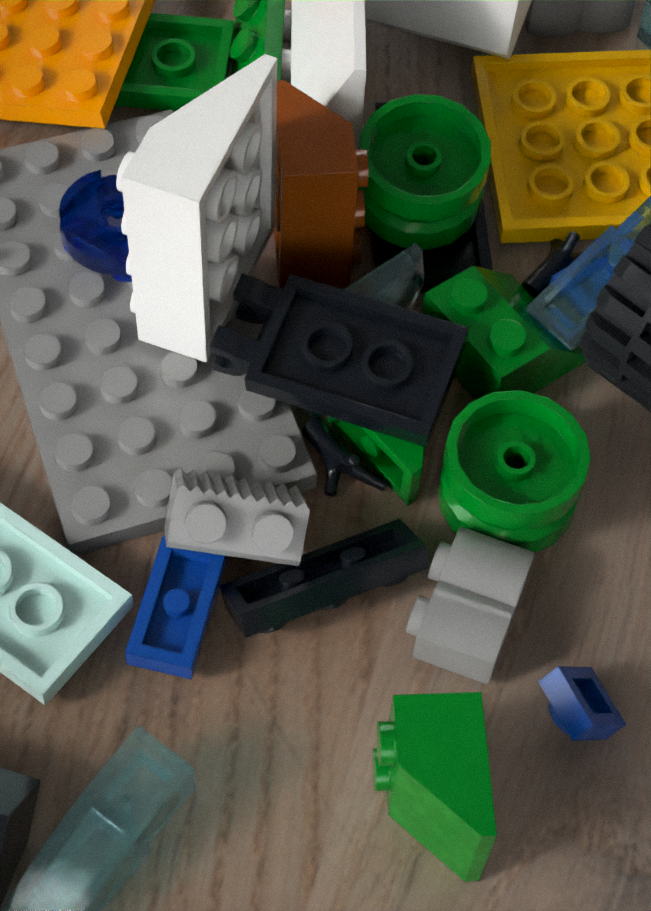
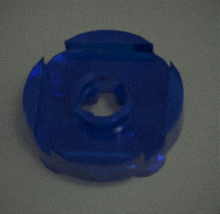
(86, 229)

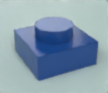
(580, 704)

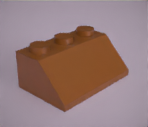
(317, 191)

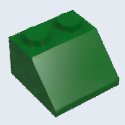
(504, 342)
(439, 776)

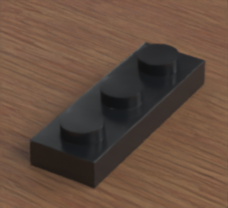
(324, 578)

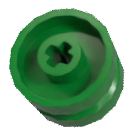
(424, 170)
(513, 469)

